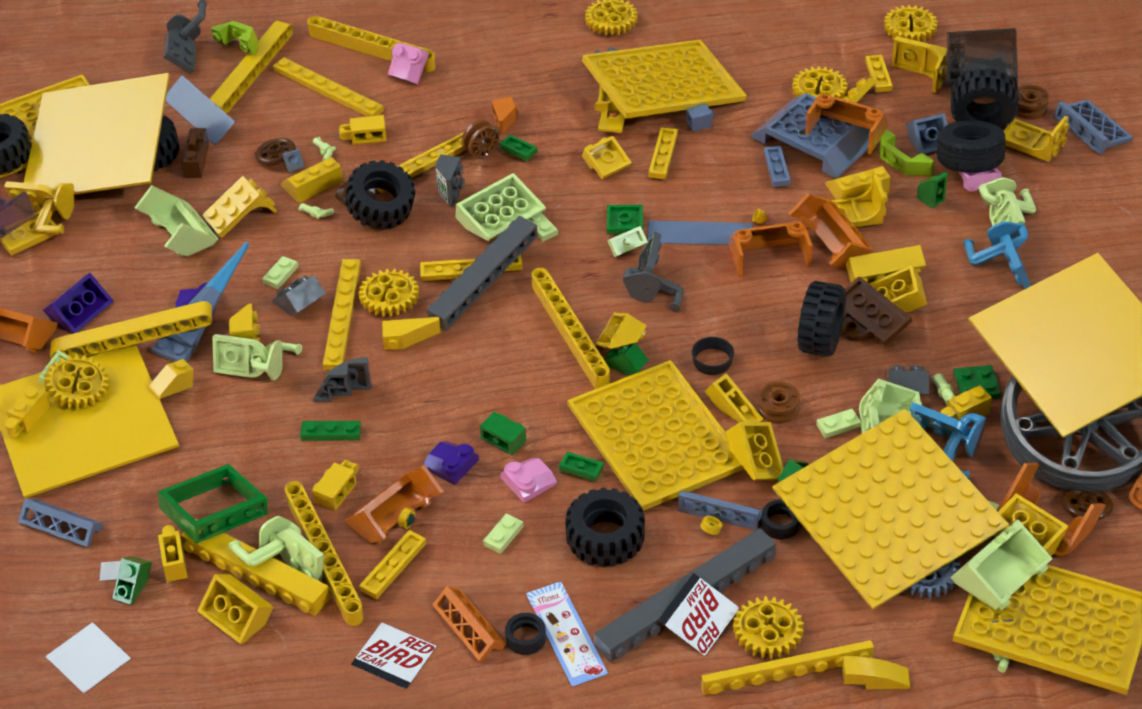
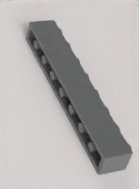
(483, 272)

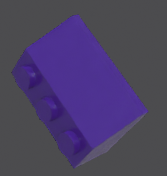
(78, 304)

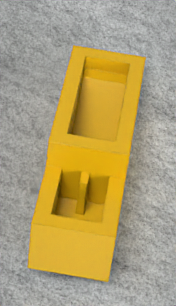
(874, 673)

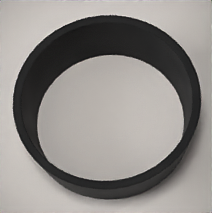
(712, 343)

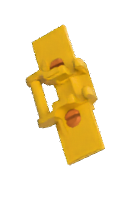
(611, 117)

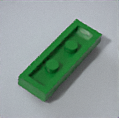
(330, 430)

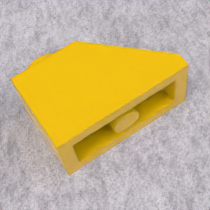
(173, 379)

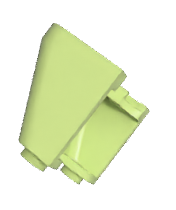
(884, 401)
(1003, 566)

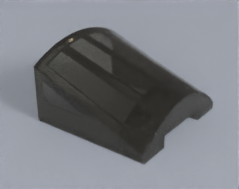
(981, 50)

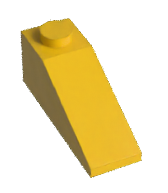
(407, 332)
(732, 401)

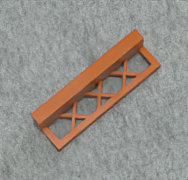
(475, 619)

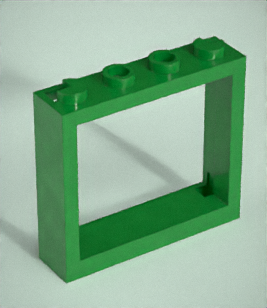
(222, 520)

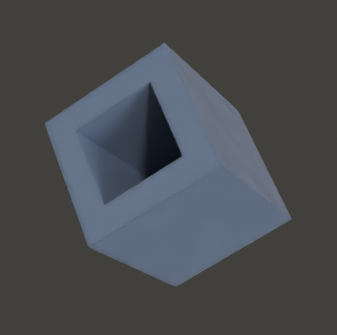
(699, 117)

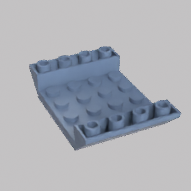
(830, 140)

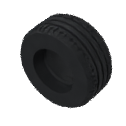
(971, 146)

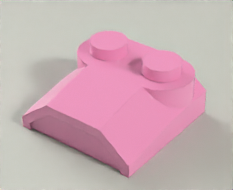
(407, 62)
(974, 180)
(528, 478)

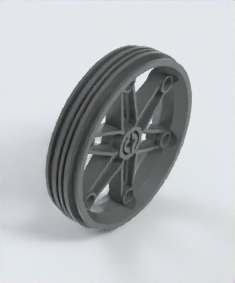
(1059, 475)

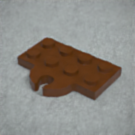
(871, 314)

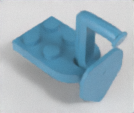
(1004, 239)
(951, 427)

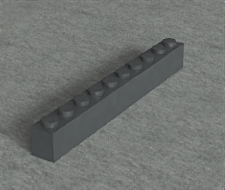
(719, 572)

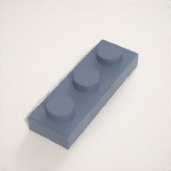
(776, 166)

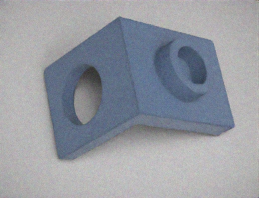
(295, 162)

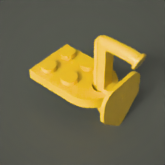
(47, 200)

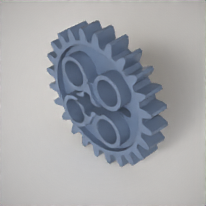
(937, 581)

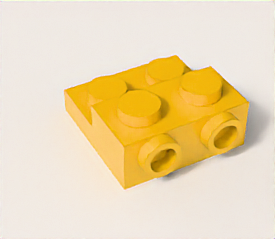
(606, 157)

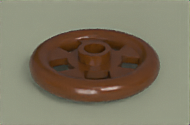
(275, 151)
(1084, 502)

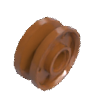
(1032, 101)
(480, 139)
(779, 402)

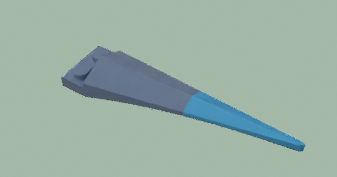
(184, 344)

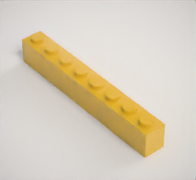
(269, 575)

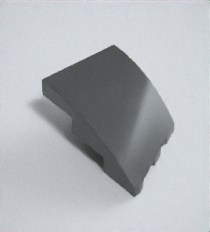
(345, 378)

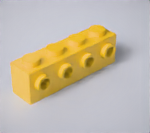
(880, 264)

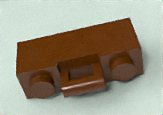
(195, 153)

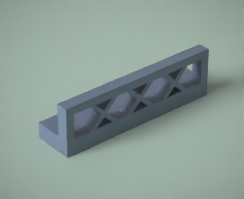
(722, 510)
(63, 516)

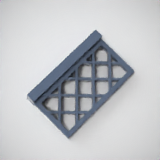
(1088, 131)

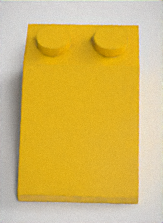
(903, 289)
(756, 449)

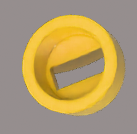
(759, 216)

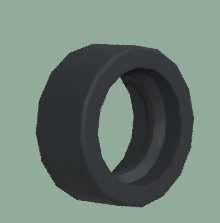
(774, 530)
(525, 620)

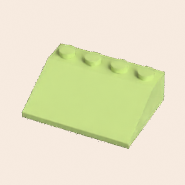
(497, 206)

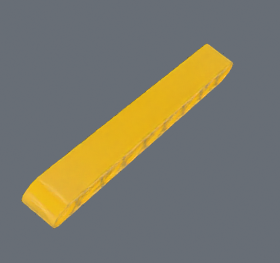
(360, 40)
(252, 66)
(570, 328)
(134, 330)
(333, 570)

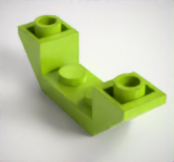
(228, 31)
(919, 165)

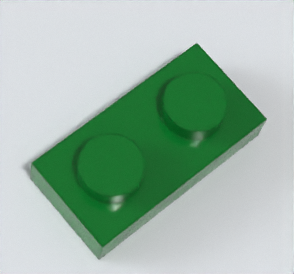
(518, 147)
(581, 466)

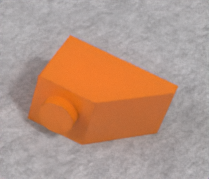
(504, 113)

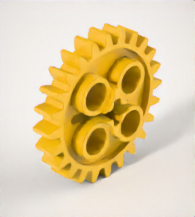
(611, 16)
(922, 23)
(809, 82)
(389, 292)
(63, 376)
(768, 627)

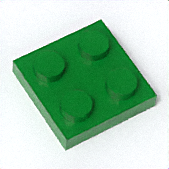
(624, 218)
(971, 377)

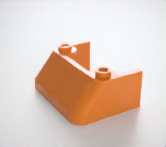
(850, 113)
(832, 228)
(767, 237)
(25, 329)
(383, 510)
(1079, 527)

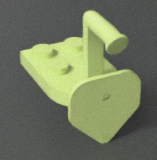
(1003, 202)
(249, 357)
(283, 537)

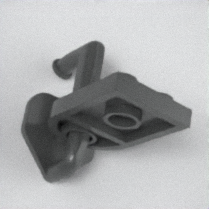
(179, 40)
(645, 285)

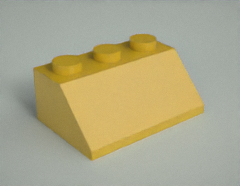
(313, 180)
(858, 183)
(621, 331)
(1039, 523)
(234, 607)

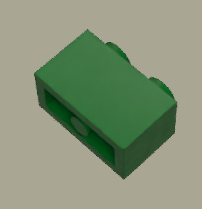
(503, 433)

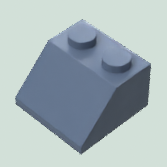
(924, 132)

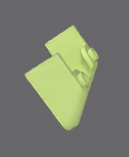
(181, 220)

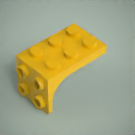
(921, 58)
(1036, 140)
(236, 204)
(866, 208)

